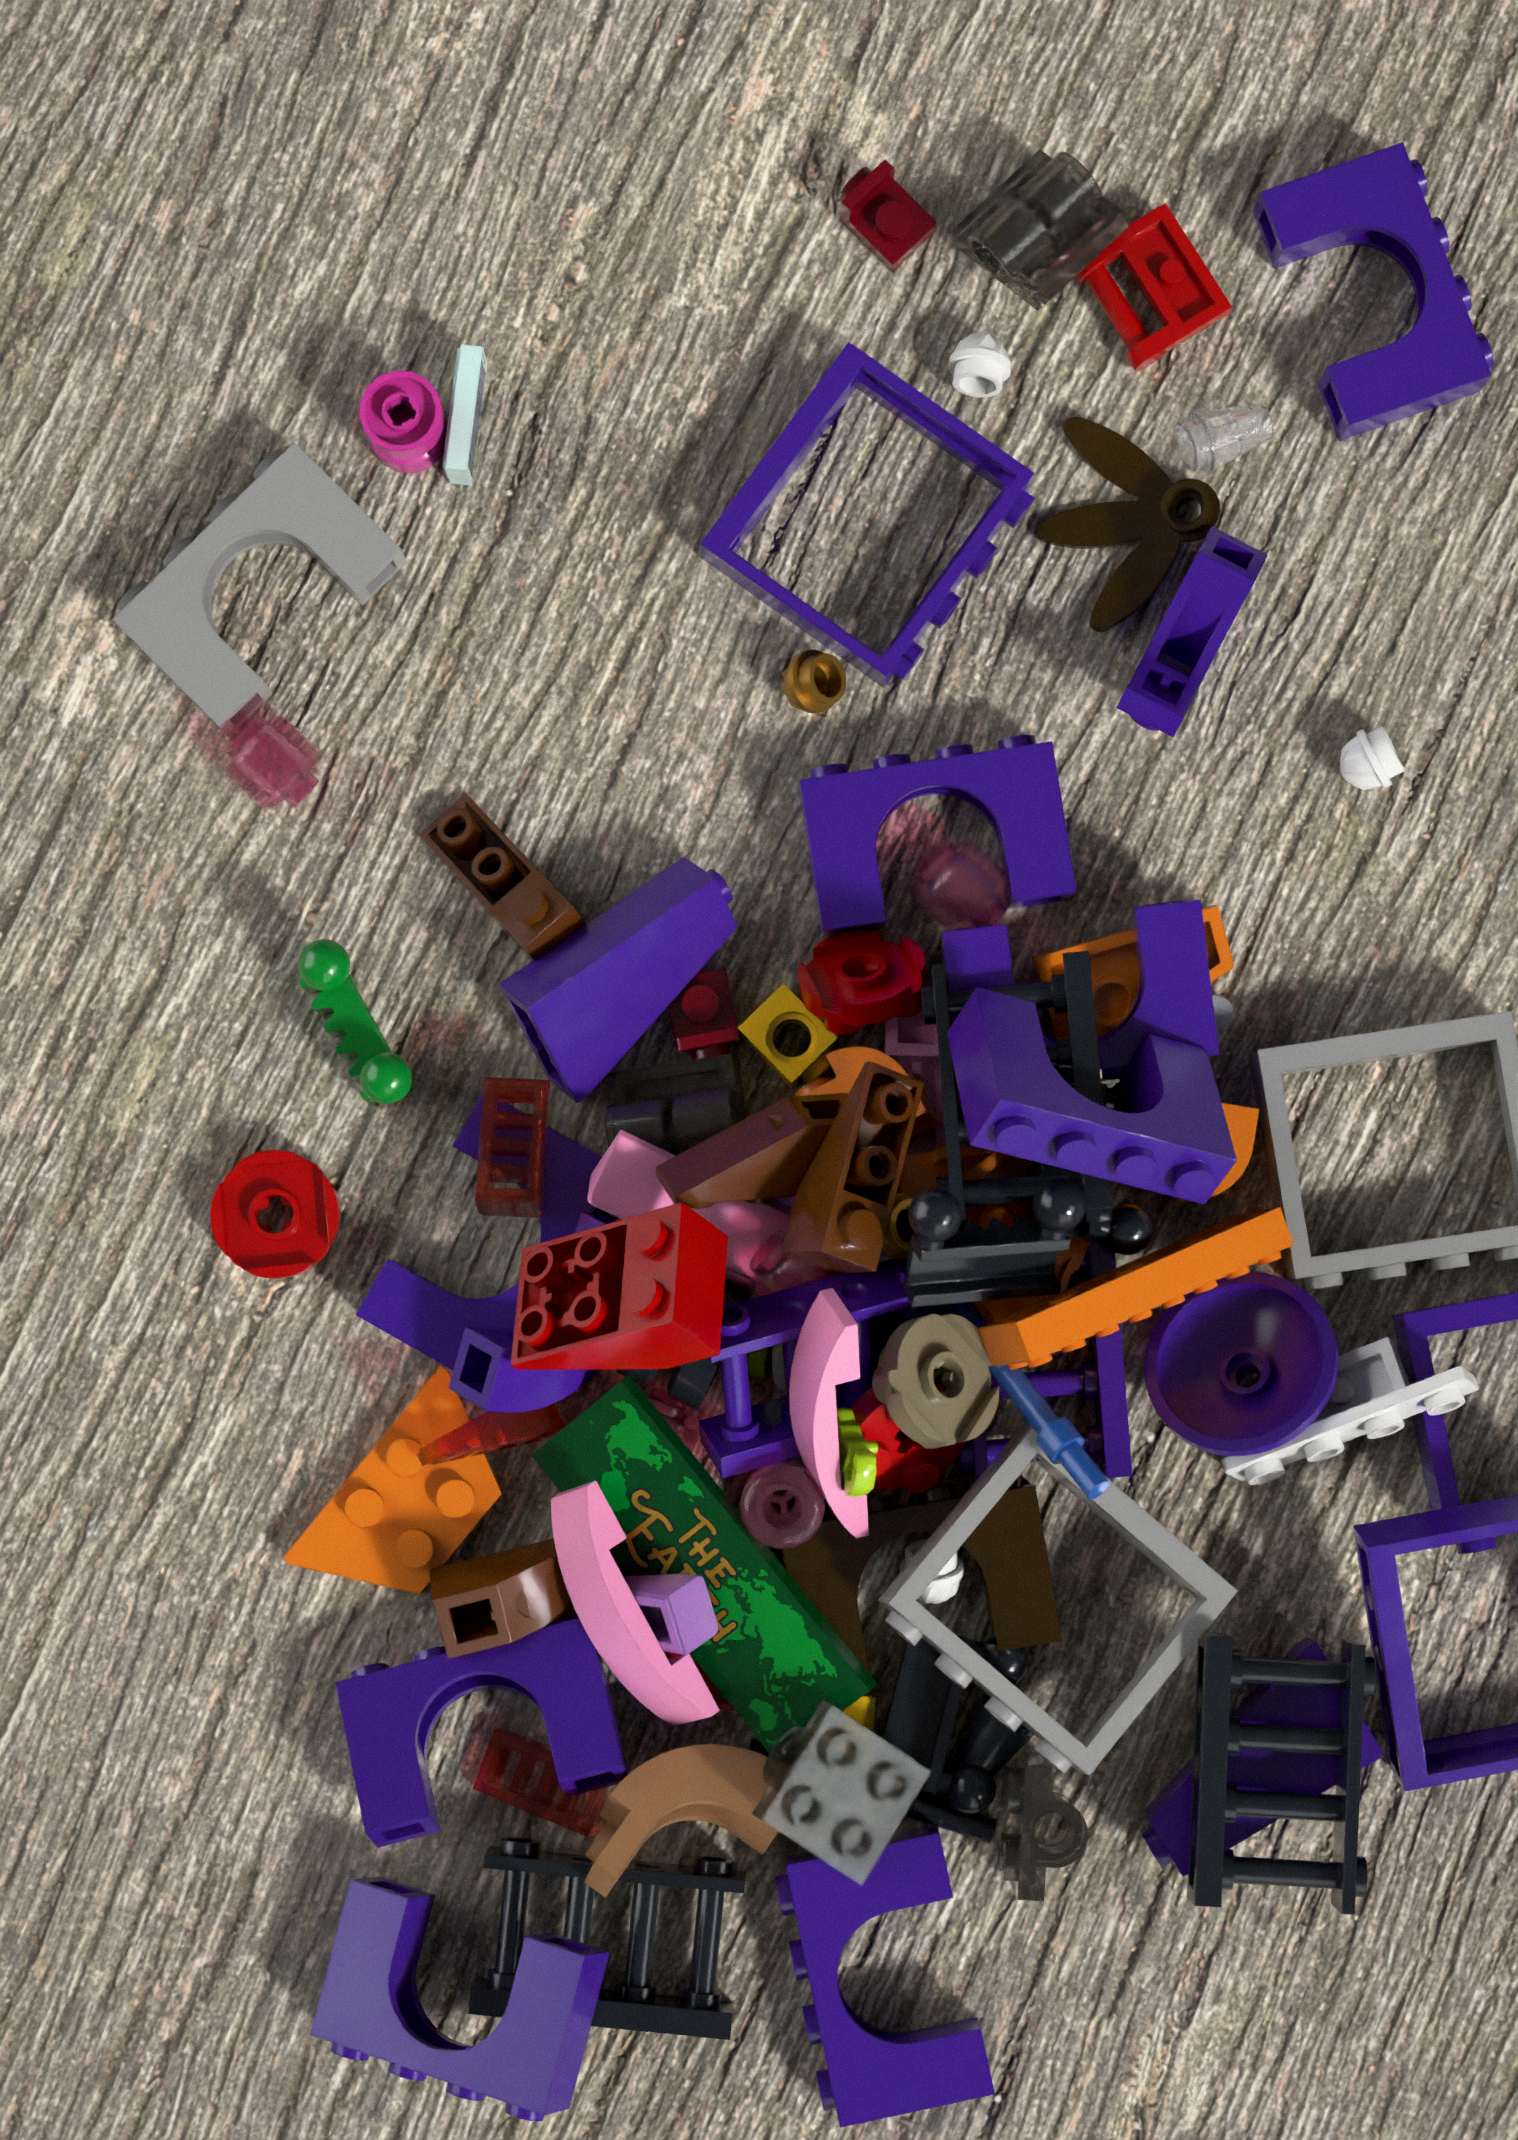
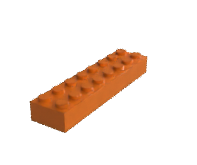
(1135, 1289)

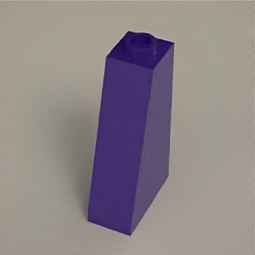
(618, 973)
(1257, 1769)

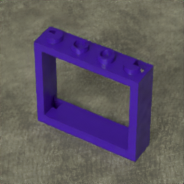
(852, 371)
(1430, 1430)
(1442, 1759)

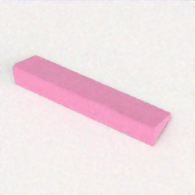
(628, 1186)

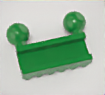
(382, 1074)

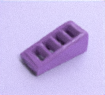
(675, 1609)

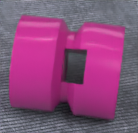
(404, 421)

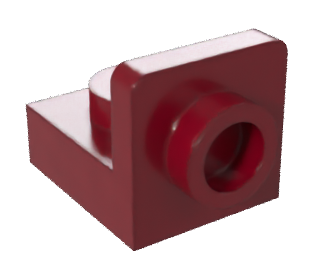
(884, 215)
(704, 1016)

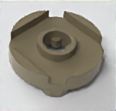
(908, 1384)

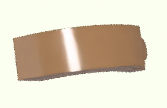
(680, 1785)

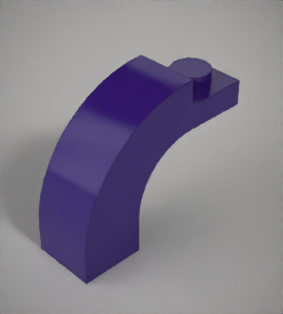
(1191, 632)
(485, 1373)

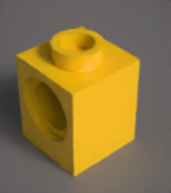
(779, 1010)

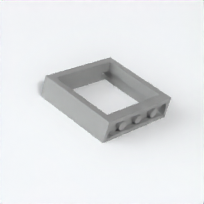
(1388, 1260)
(1006, 1700)

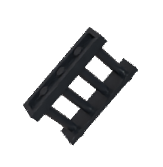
(1071, 1055)
(1219, 1801)
(635, 2001)

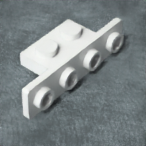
(1367, 1399)

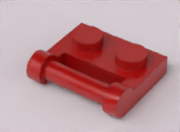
(1169, 278)

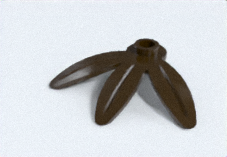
(1119, 522)

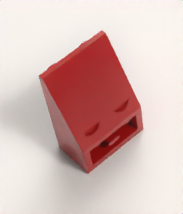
(623, 1295)

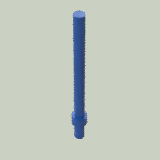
(1055, 1435)

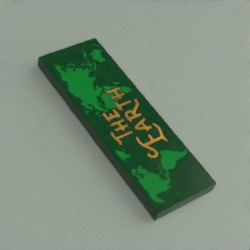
(772, 1644)

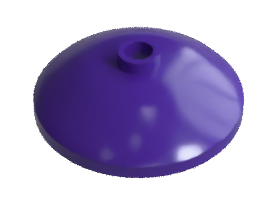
(1219, 1338)

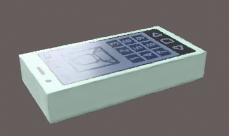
(465, 414)

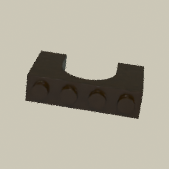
(1004, 1545)

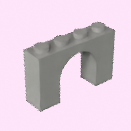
(287, 506)

